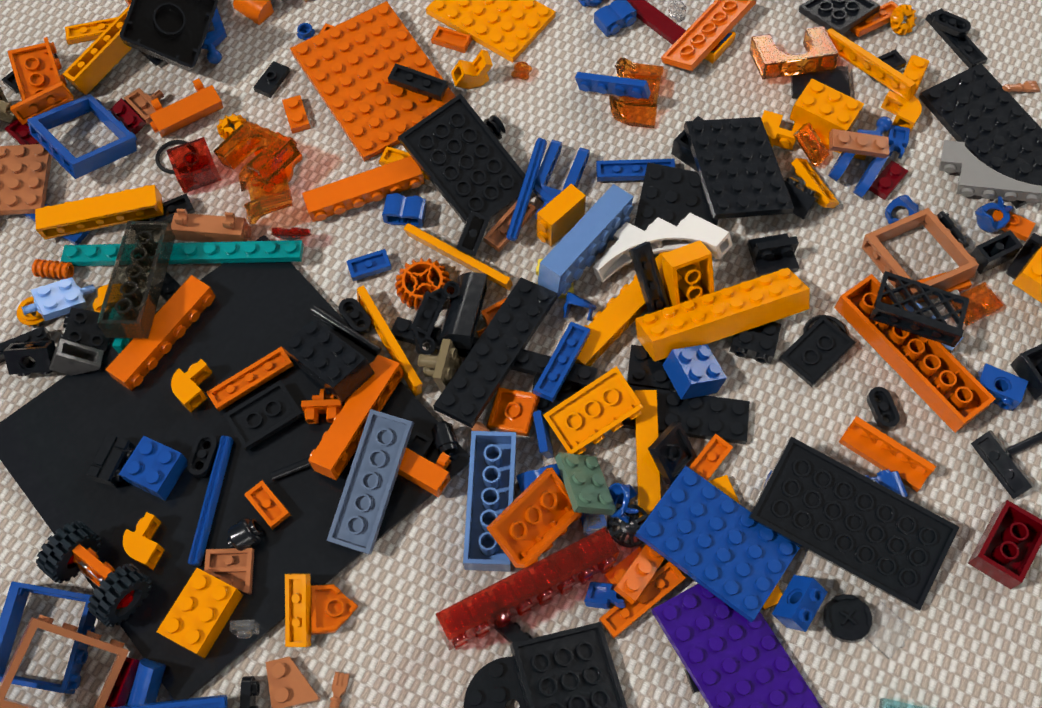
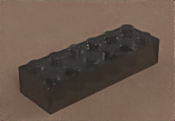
(136, 280)

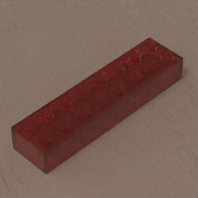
(526, 589)

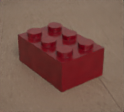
(1008, 545)

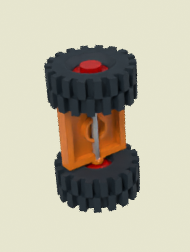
(76, 550)

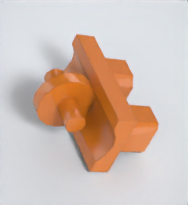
(321, 404)

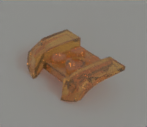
(632, 110)
(264, 197)

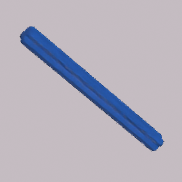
(526, 189)
(210, 501)

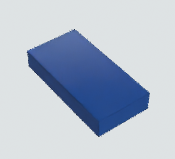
(543, 435)

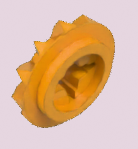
(897, 18)
(224, 129)
(28, 319)

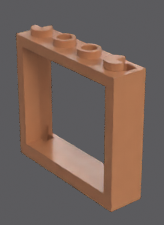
(885, 261)
(69, 631)

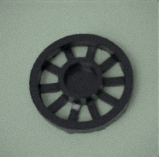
(627, 528)

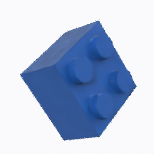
(694, 371)
(154, 467)

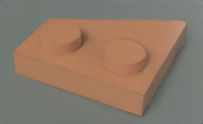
(231, 567)
(288, 685)

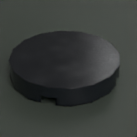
(847, 618)

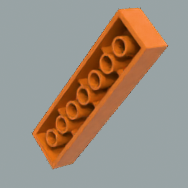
(918, 360)

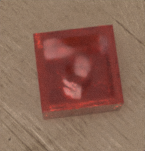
(193, 165)

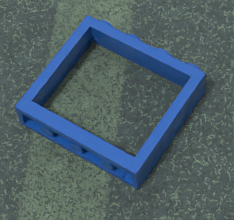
(93, 160)
(9, 625)

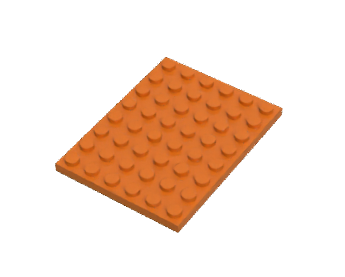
(351, 74)

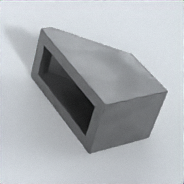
(75, 358)

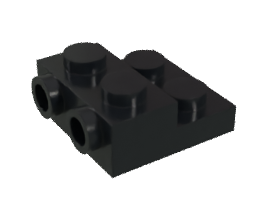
(757, 342)

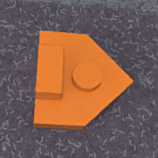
(329, 609)

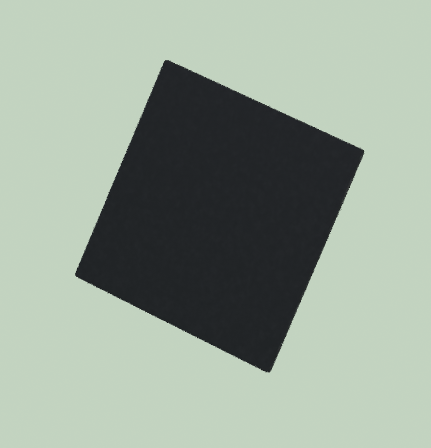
(60, 431)

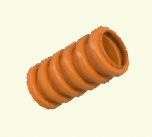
(52, 269)

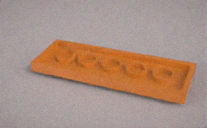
(706, 33)

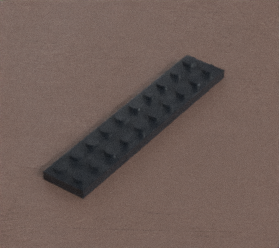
(698, 415)

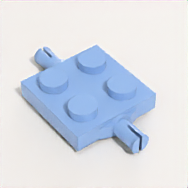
(58, 298)

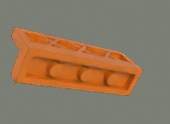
(887, 453)

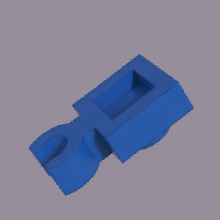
(898, 139)
(601, 595)

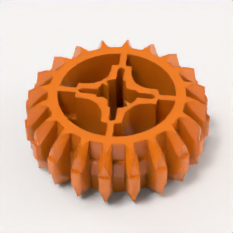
(421, 277)

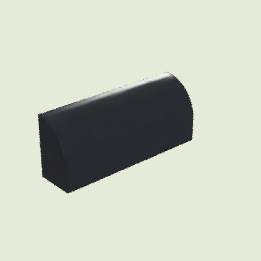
(464, 310)

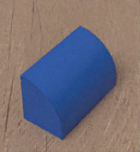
(146, 682)

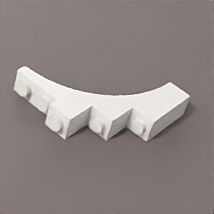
(662, 237)

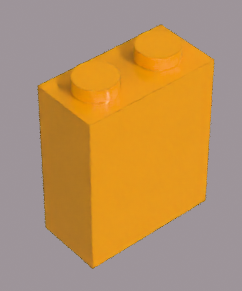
(560, 215)

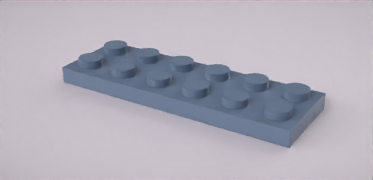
(370, 481)

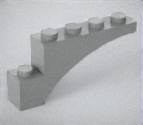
(981, 180)

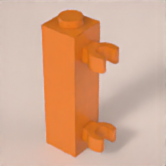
(186, 110)
(424, 472)

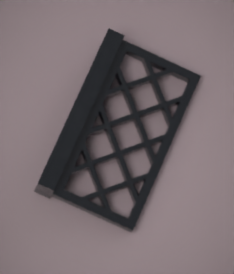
(916, 321)

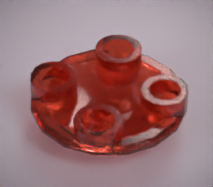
(294, 233)

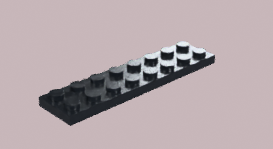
(495, 352)

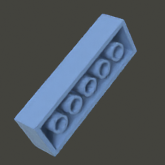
(585, 241)
(489, 494)

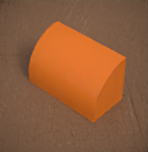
(255, 10)

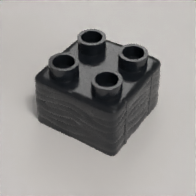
(169, 29)

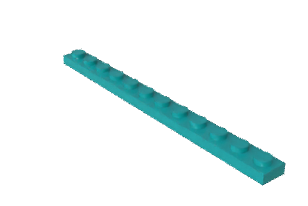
(195, 253)

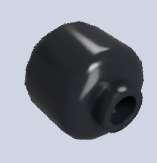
(245, 534)

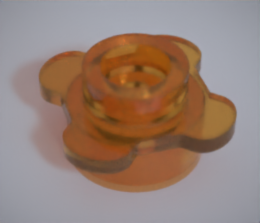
(521, 71)

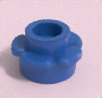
(305, 31)

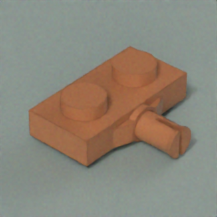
(141, 103)

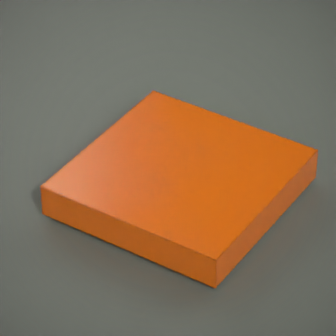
(513, 411)

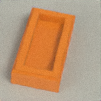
(451, 39)

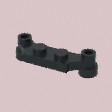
(427, 315)

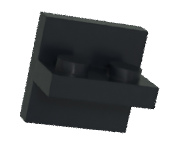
(773, 253)

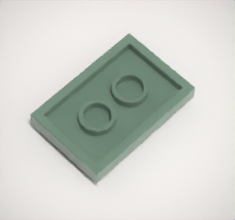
(585, 484)

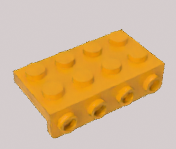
(594, 411)

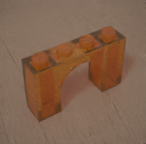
(774, 63)
(248, 138)

